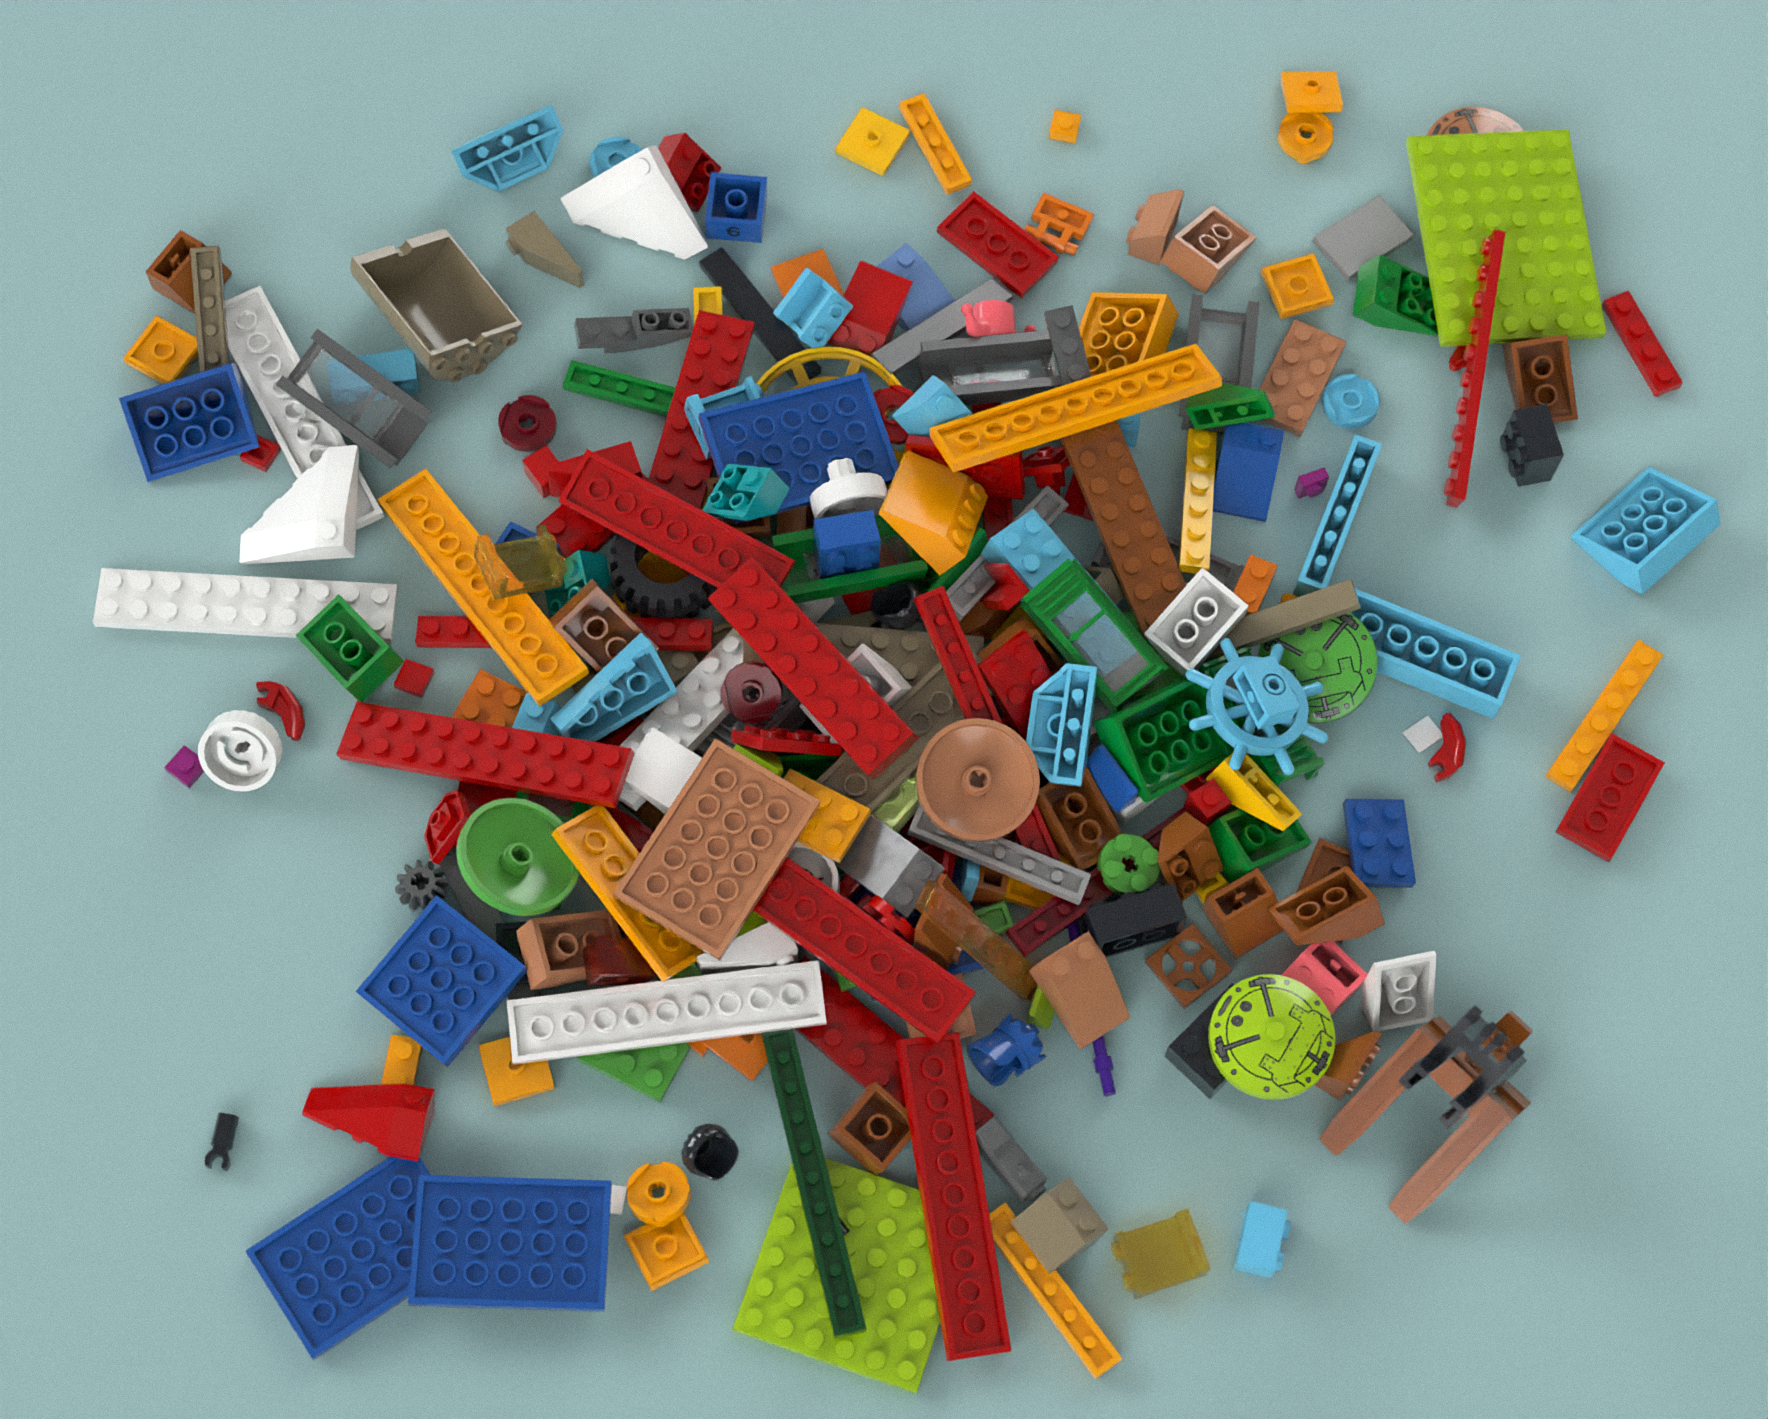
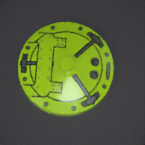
(1271, 1037)

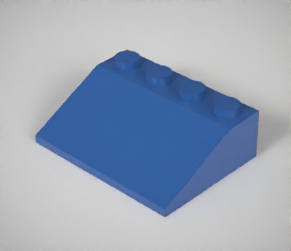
(190, 421)

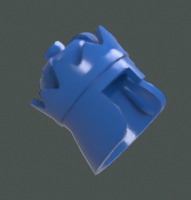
(1008, 1048)

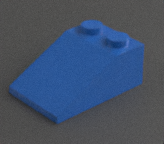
(1247, 470)

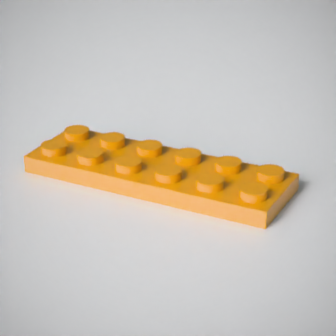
(603, 859)

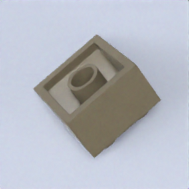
(1059, 1225)

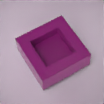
(1311, 483)
(185, 767)

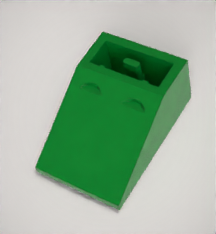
(1394, 297)

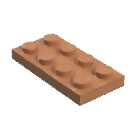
(1300, 375)

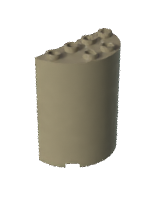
(438, 304)

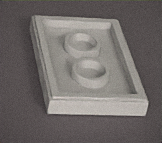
(1362, 236)

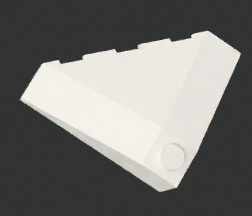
(639, 203)
(313, 517)

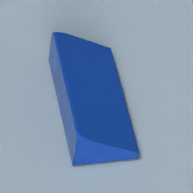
(1111, 779)

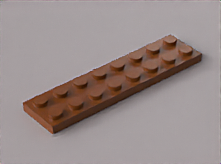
(1125, 521)

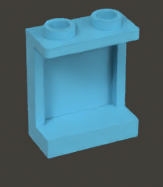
(813, 309)
(695, 405)

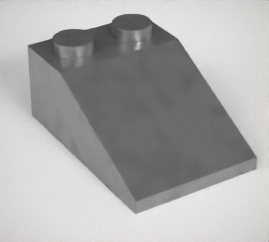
(889, 866)

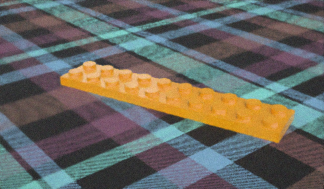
(1074, 407)
(509, 624)

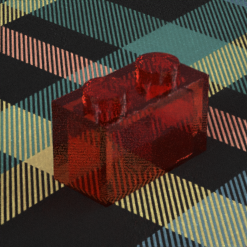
(615, 962)

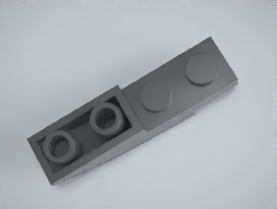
(634, 332)

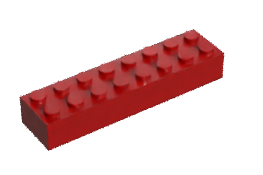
(813, 668)

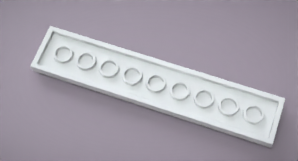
(262, 357)
(232, 602)
(698, 704)
(666, 1012)

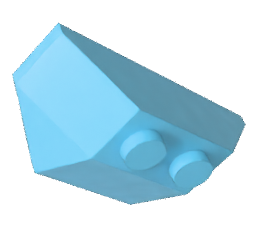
(511, 150)
(1063, 723)

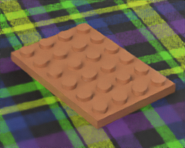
(717, 849)

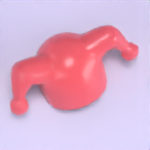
(991, 318)

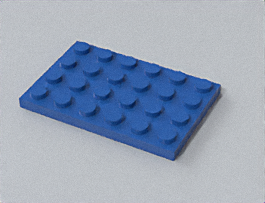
(802, 434)
(510, 1243)
(344, 1256)

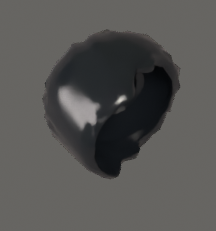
(896, 605)
(709, 1151)

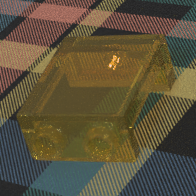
(520, 564)
(1160, 1255)

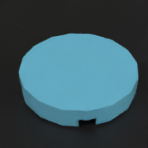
(610, 153)
(1350, 401)

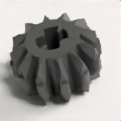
(409, 885)

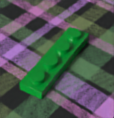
(618, 388)

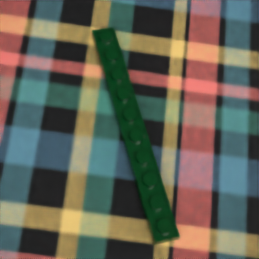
(813, 1184)

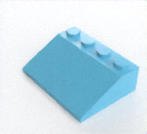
(1648, 528)

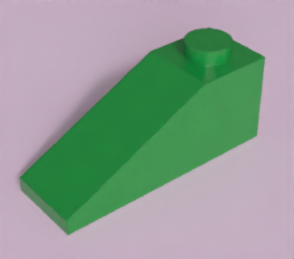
(1228, 406)

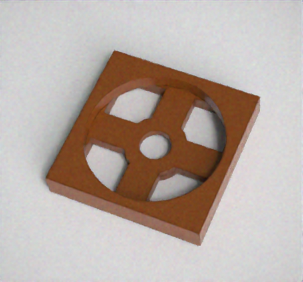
(1207, 952)

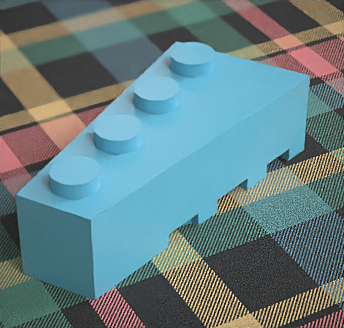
(617, 694)

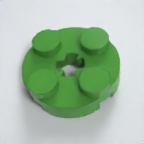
(1143, 857)

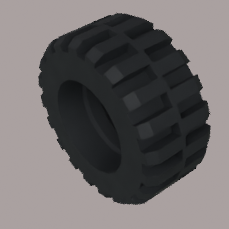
(651, 597)

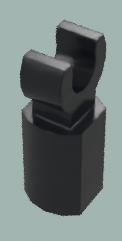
(222, 1140)

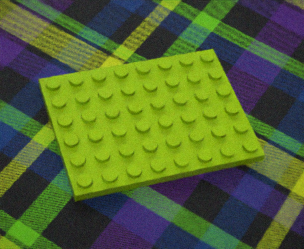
(1533, 193)

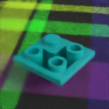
(746, 493)
(581, 568)

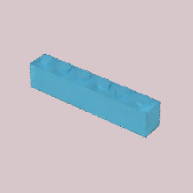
(1338, 516)

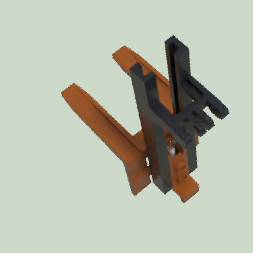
(1469, 1066)

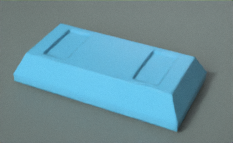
(969, 878)

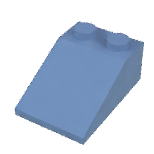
(927, 292)

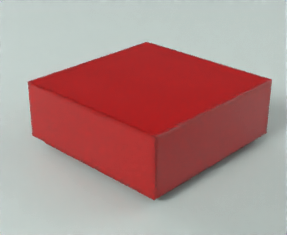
(262, 456)
(413, 678)

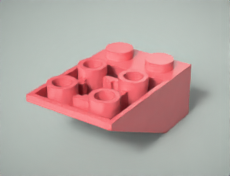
(1328, 973)

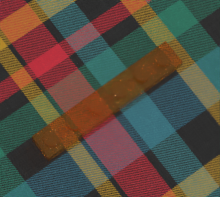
(977, 939)

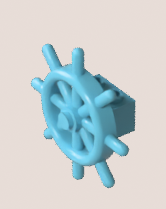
(1266, 698)

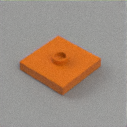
(788, 272)
(741, 1052)

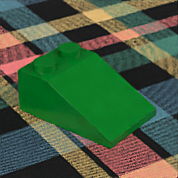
(349, 648)
(1252, 843)

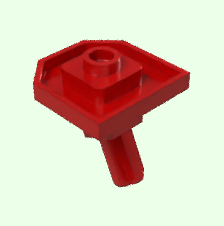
(1047, 467)
(446, 824)

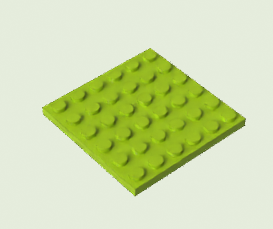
(889, 1269)

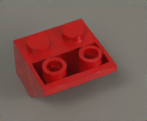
(689, 167)

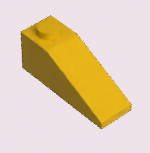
(1255, 793)

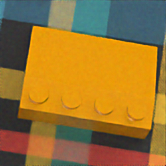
(1125, 328)
(933, 510)

